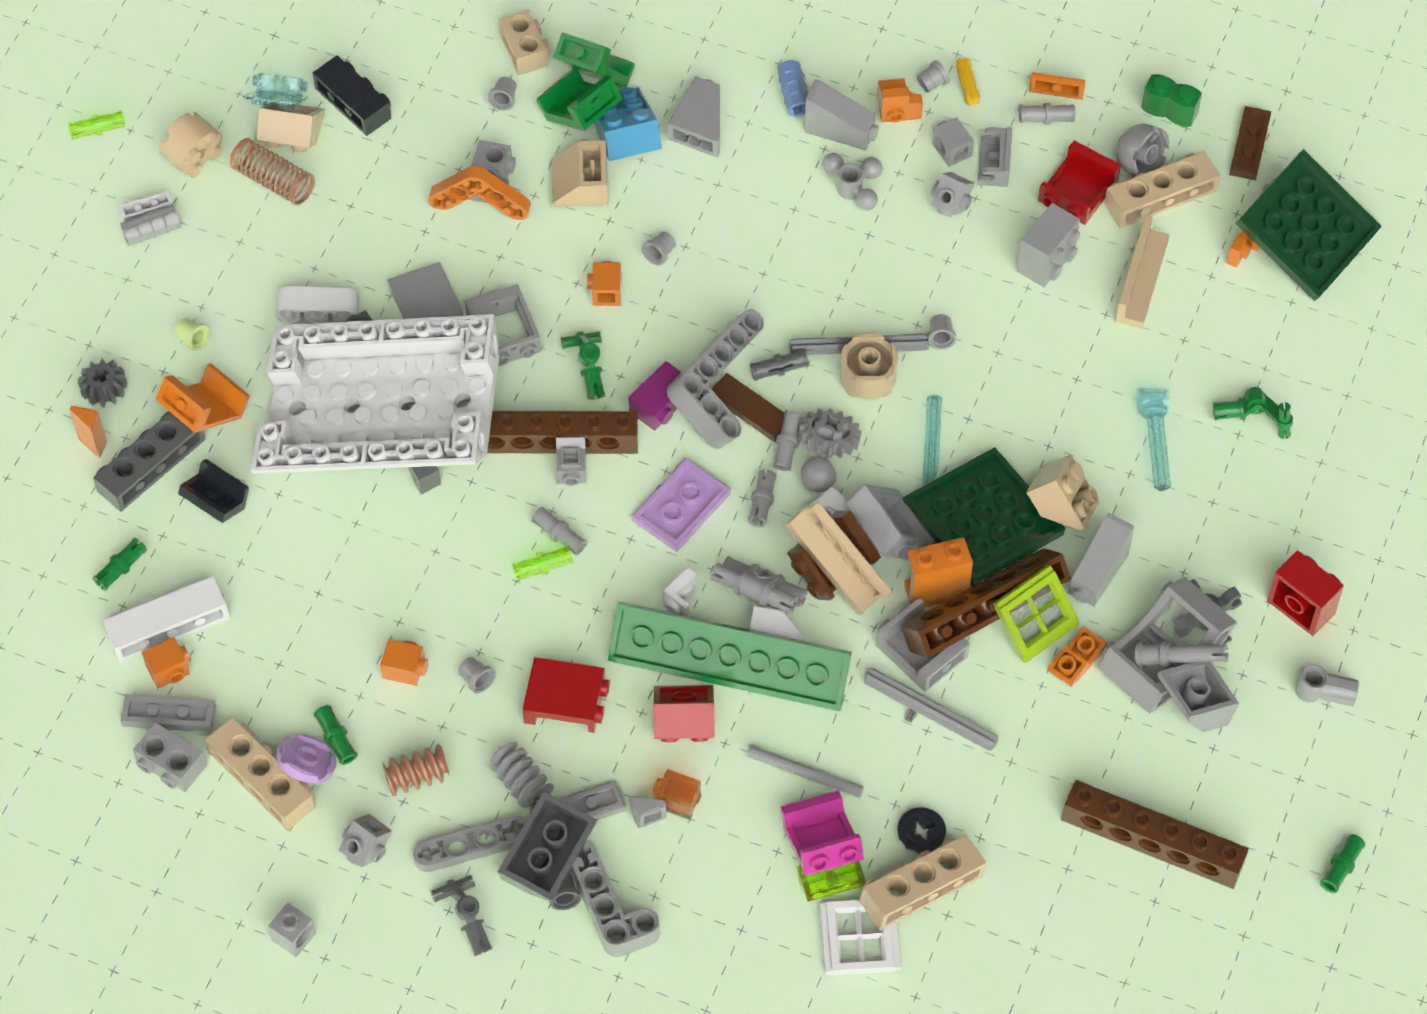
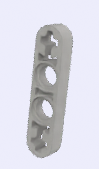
(470, 838)

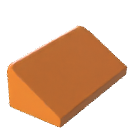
(1057, 85)
(89, 429)

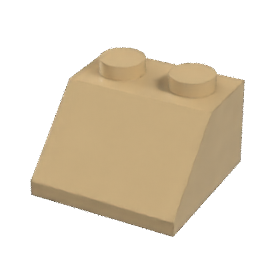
(289, 126)

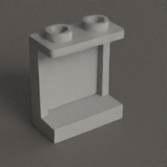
(921, 670)

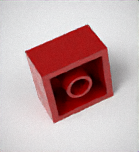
(1305, 592)

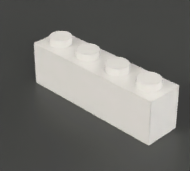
(166, 617)

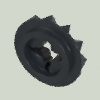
(926, 819)

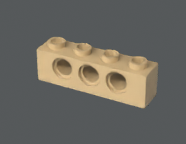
(1141, 195)
(286, 807)
(888, 908)

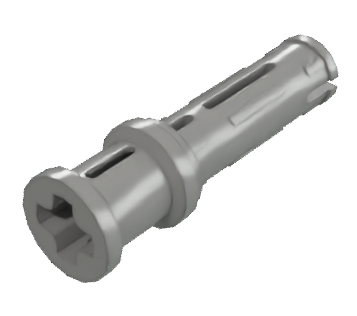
(1167, 654)

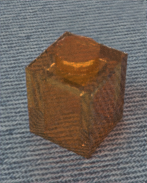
(678, 792)

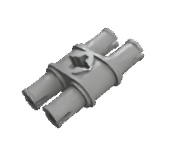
(759, 584)

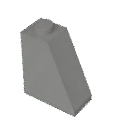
(838, 117)
(698, 118)
(1102, 560)

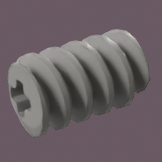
(517, 776)

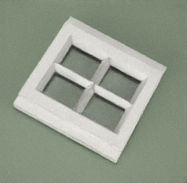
(854, 942)

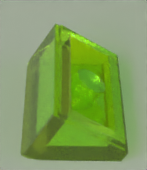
(831, 881)

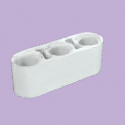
(316, 304)

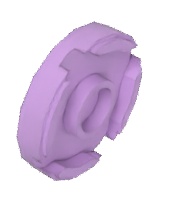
(306, 759)

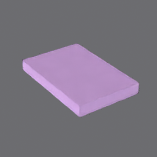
(681, 505)

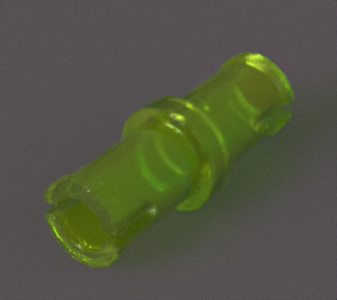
(96, 124)
(542, 563)

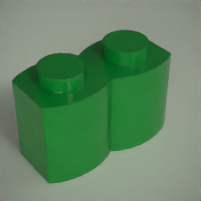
(1171, 100)

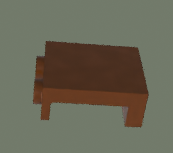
(818, 583)

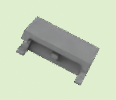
(995, 157)

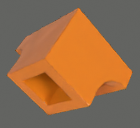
(897, 101)

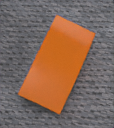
(1241, 249)
(1077, 657)

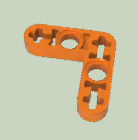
(483, 185)

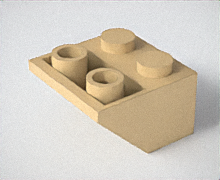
(580, 175)
(1064, 493)

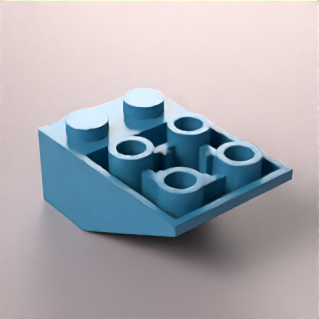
(629, 126)

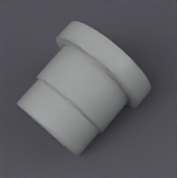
(933, 76)
(503, 94)
(658, 248)
(941, 332)
(476, 675)

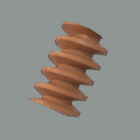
(416, 769)

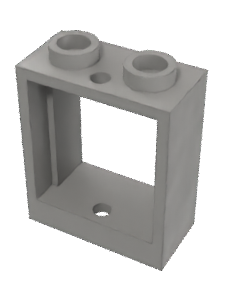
(503, 302)
(888, 521)

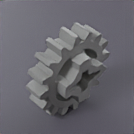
(829, 433)

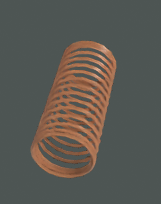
(293, 187)

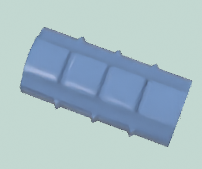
(793, 87)

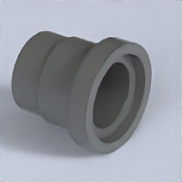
(567, 895)

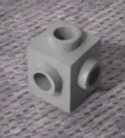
(952, 194)
(365, 841)

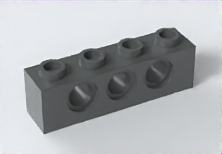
(143, 471)

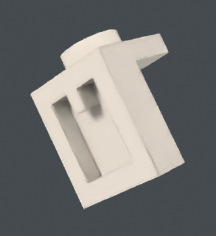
(679, 592)

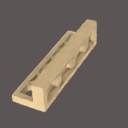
(1142, 275)
(837, 557)

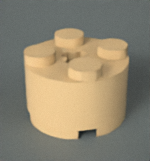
(191, 144)
(868, 366)

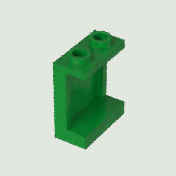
(593, 59)
(578, 102)

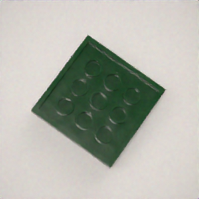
(1308, 225)
(986, 507)

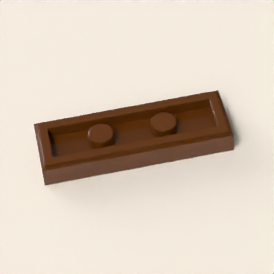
(1250, 143)
(749, 406)

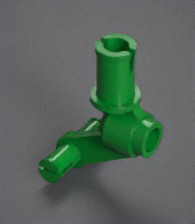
(588, 356)
(1256, 402)

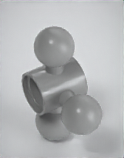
(870, 168)

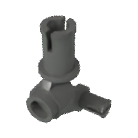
(466, 910)

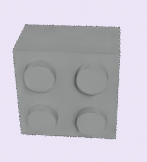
(1048, 245)

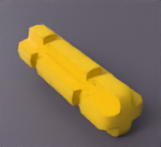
(967, 81)

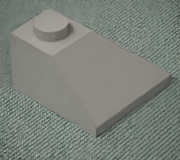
(1200, 694)

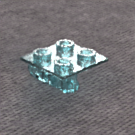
(286, 98)

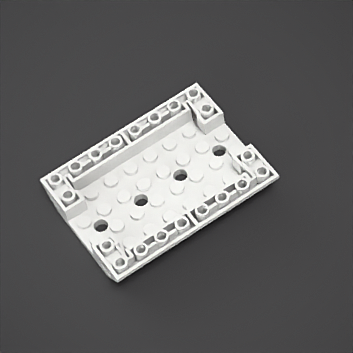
(381, 370)

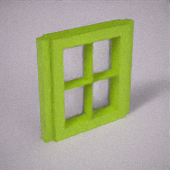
(1036, 613)

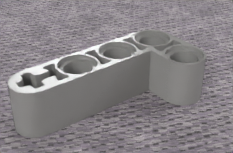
(604, 897)

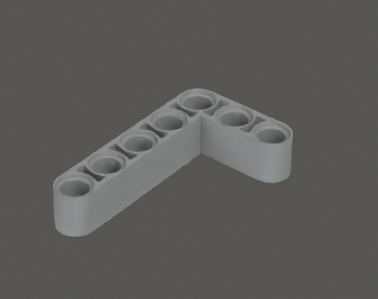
(691, 387)

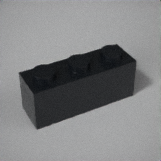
(352, 95)

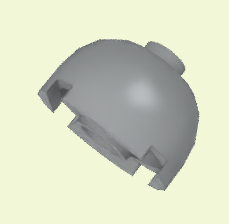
(1142, 149)

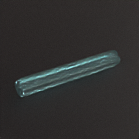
(932, 438)

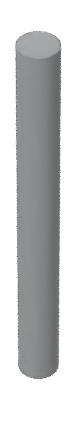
(805, 771)

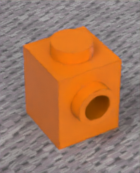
(605, 283)
(167, 662)
(403, 662)

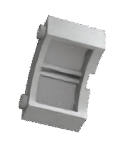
(1181, 618)

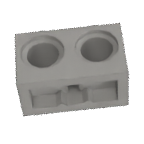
(496, 159)
(174, 752)

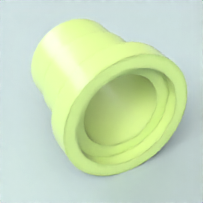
(192, 334)

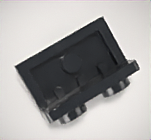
(215, 492)

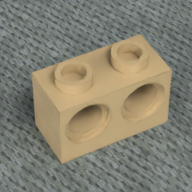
(523, 42)

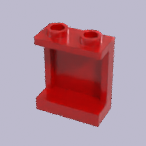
(1080, 182)
(565, 693)

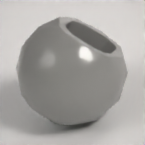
(818, 474)

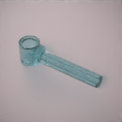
(1154, 405)

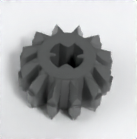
(102, 382)

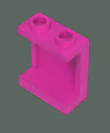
(821, 833)

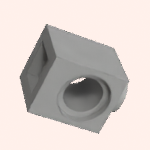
(952, 141)
(291, 929)

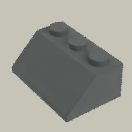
(546, 847)

